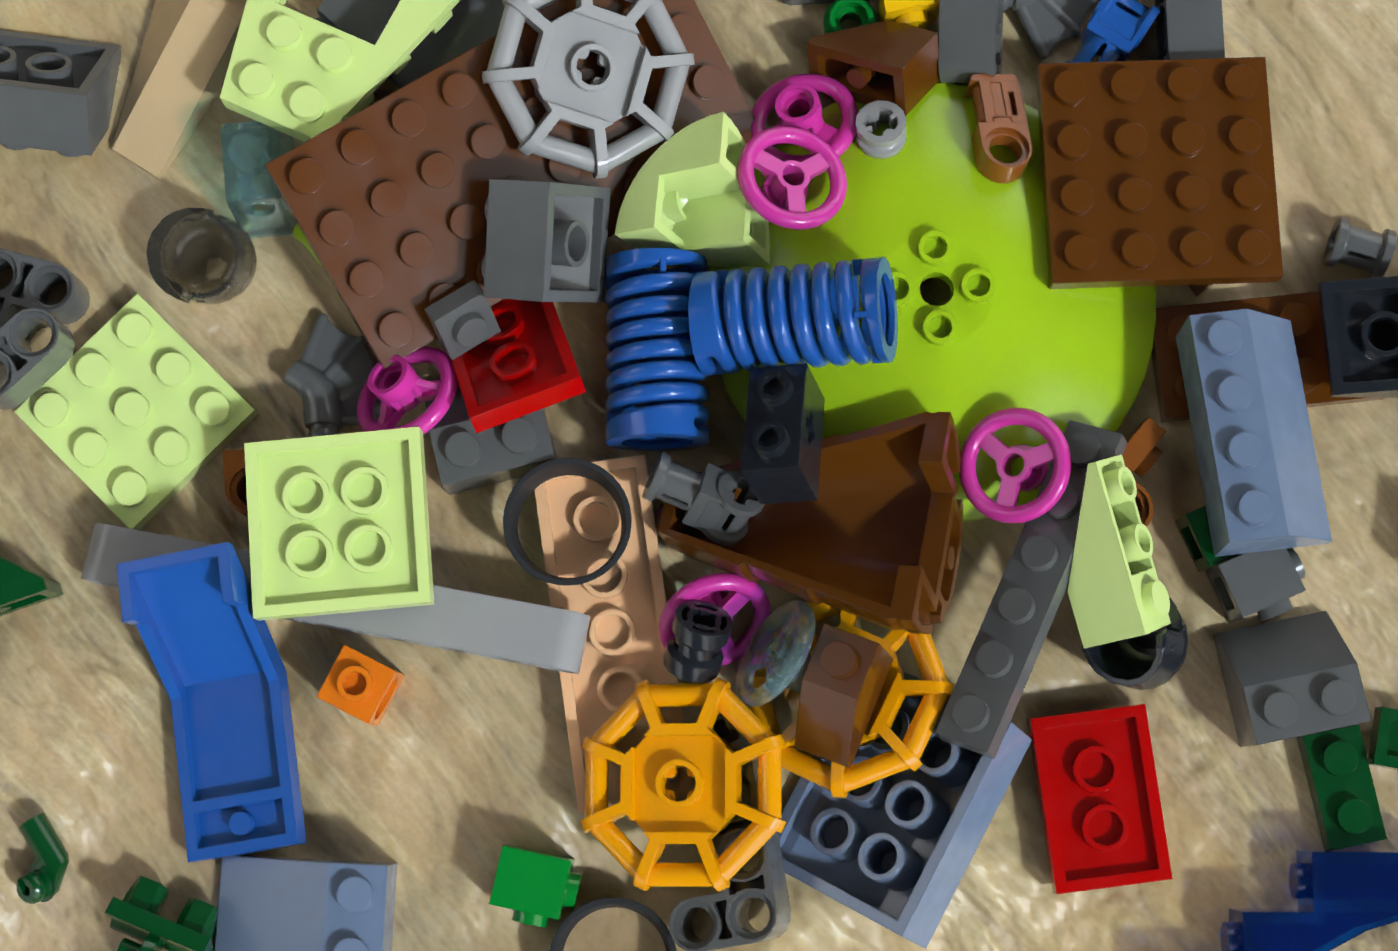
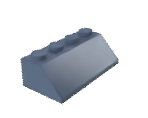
(1251, 433)

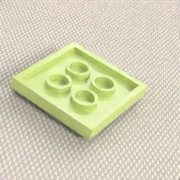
(136, 413)
(338, 524)

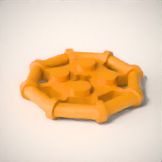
(906, 752)
(707, 807)

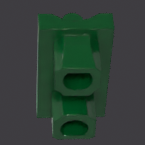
(139, 919)

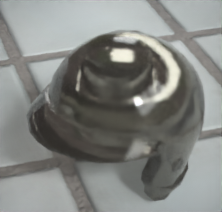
(201, 256)

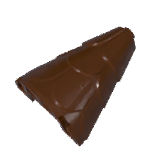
(874, 540)

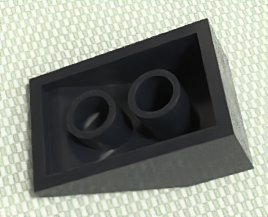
(1361, 336)

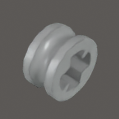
(869, 120)

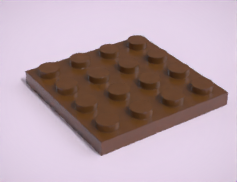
(1158, 173)

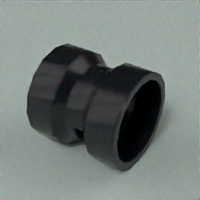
(697, 641)

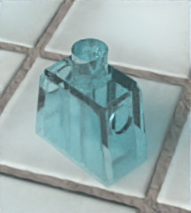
(244, 152)

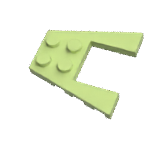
(312, 75)

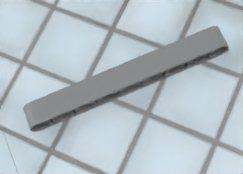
(455, 622)

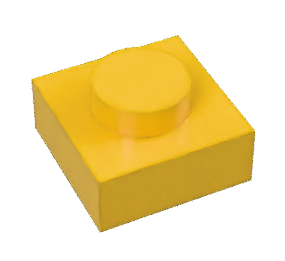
(909, 12)

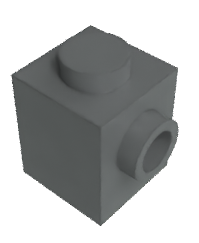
(1258, 583)

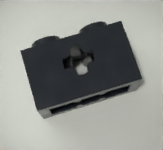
(783, 434)

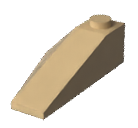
(176, 79)

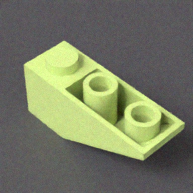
(1112, 565)

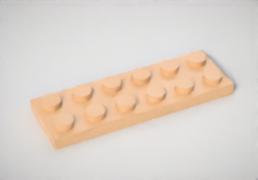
(624, 606)

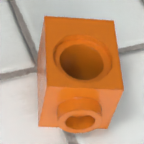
(360, 686)

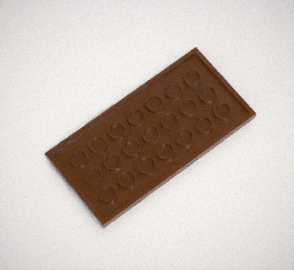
(405, 182)

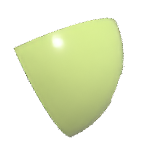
(693, 200)

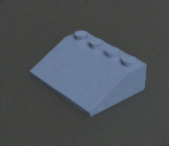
(904, 839)
(305, 905)

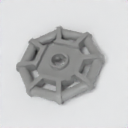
(595, 104)

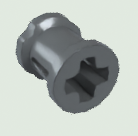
(1360, 247)

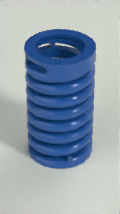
(789, 307)
(663, 346)

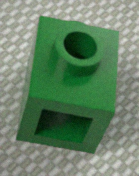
(534, 885)

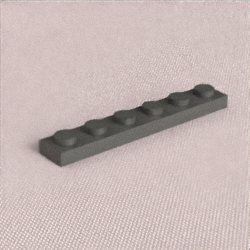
(1023, 606)

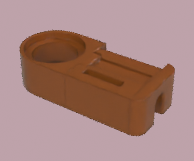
(999, 121)

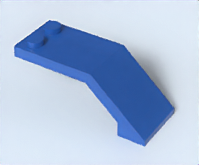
(224, 699)

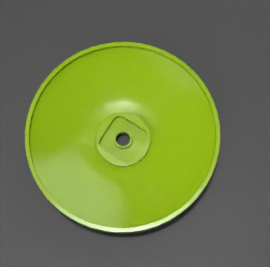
(1002, 332)

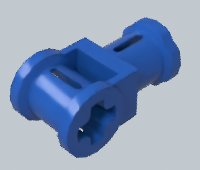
(1115, 30)

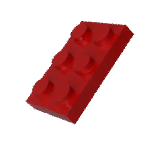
(519, 367)
(1099, 799)

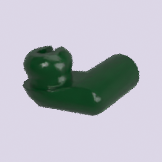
(48, 863)

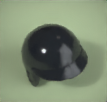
(1143, 660)

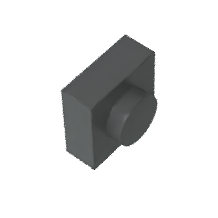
(462, 319)

